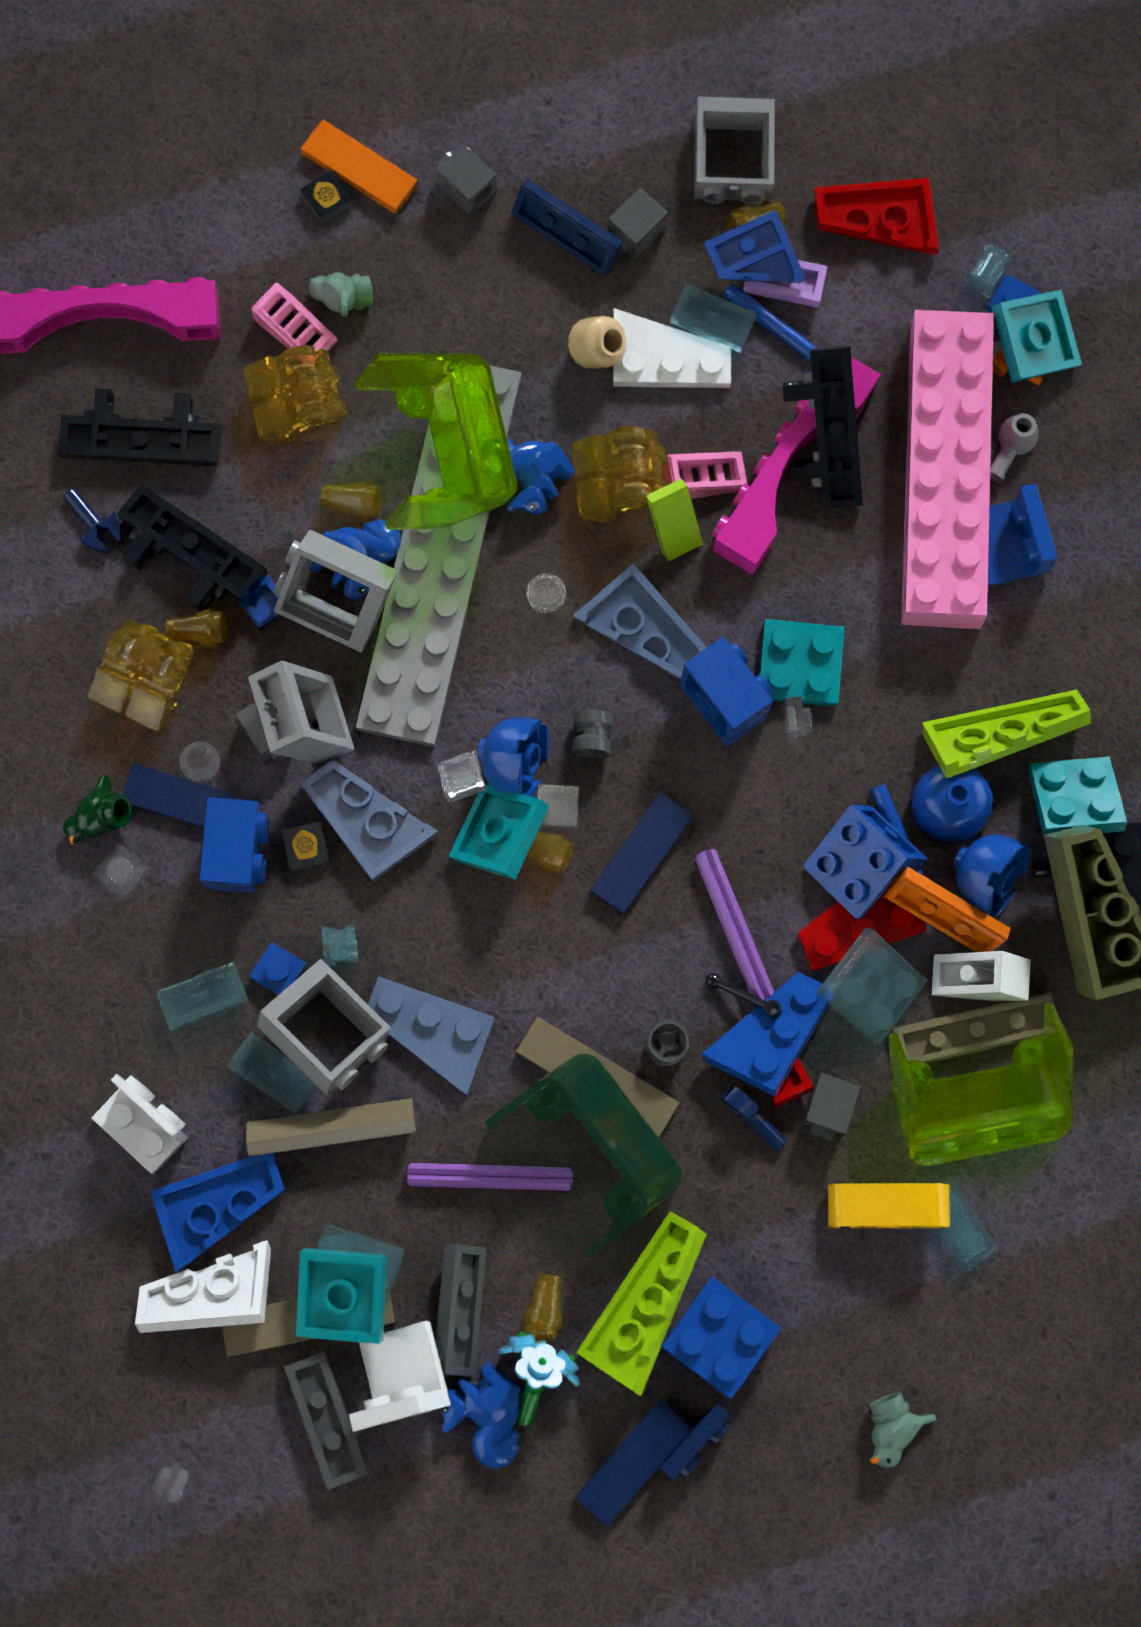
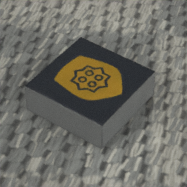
(326, 196)
(305, 846)

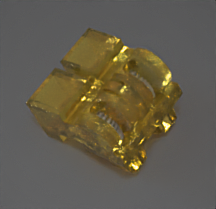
(293, 393)
(617, 471)
(141, 673)

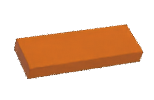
(359, 166)
(946, 911)

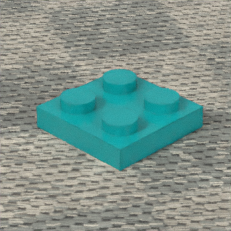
(1036, 335)
(802, 661)
(1077, 795)
(499, 832)
(341, 1295)

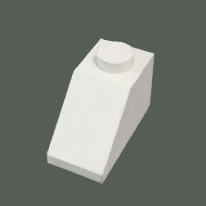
(981, 976)

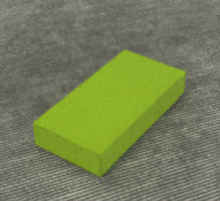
(674, 519)

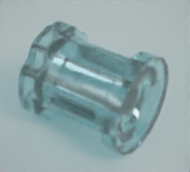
(987, 270)

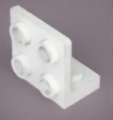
(140, 1127)
(402, 1377)

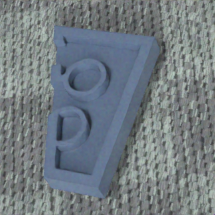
(641, 622)
(365, 820)
(434, 1030)

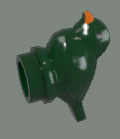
(98, 812)

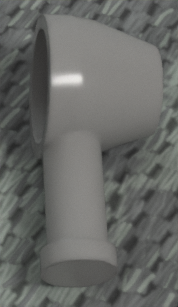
(1013, 443)

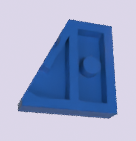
(755, 253)

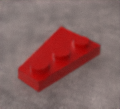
(880, 212)
(836, 930)

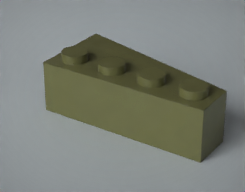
(1096, 913)

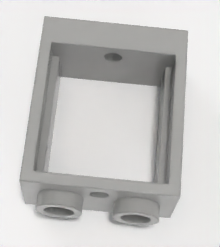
(735, 115)
(325, 617)
(301, 700)
(312, 982)

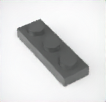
(460, 1308)
(326, 1420)

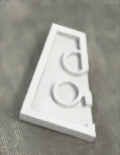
(669, 357)
(211, 1297)

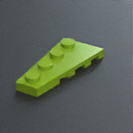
(996, 732)
(640, 1313)

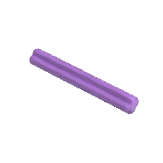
(734, 924)
(490, 1176)

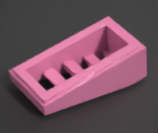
(271, 300)
(705, 487)

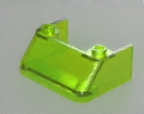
(466, 430)
(988, 1107)

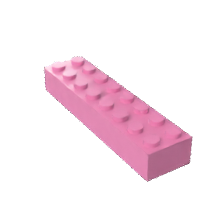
(948, 470)

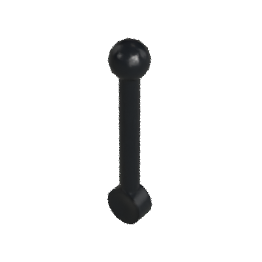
(772, 1007)

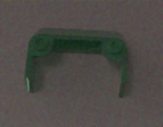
(616, 1127)

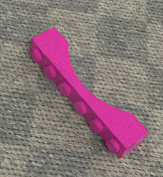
(183, 309)
(752, 526)

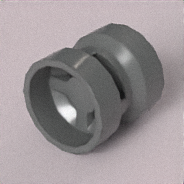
(592, 732)
(671, 1037)

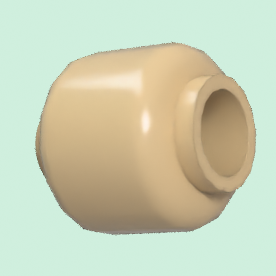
(597, 342)

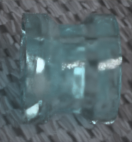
(340, 945)

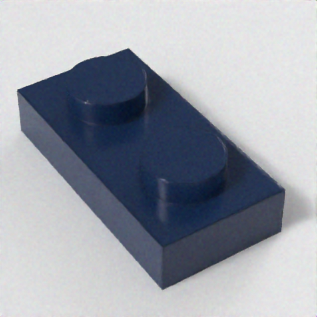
(707, 1429)

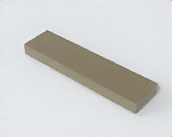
(974, 1030)
(551, 1047)
(330, 1127)
(277, 1329)

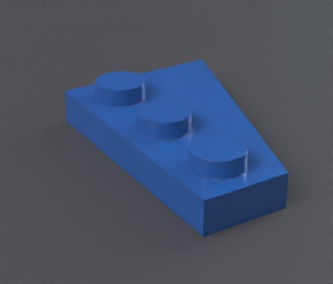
(766, 1048)
(213, 1204)

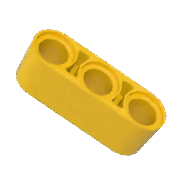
(889, 1205)

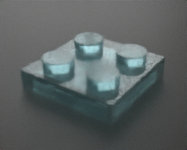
(872, 986)

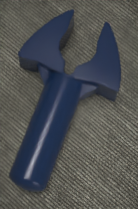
(93, 522)
(745, 1108)

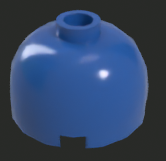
(513, 754)
(951, 807)
(989, 871)

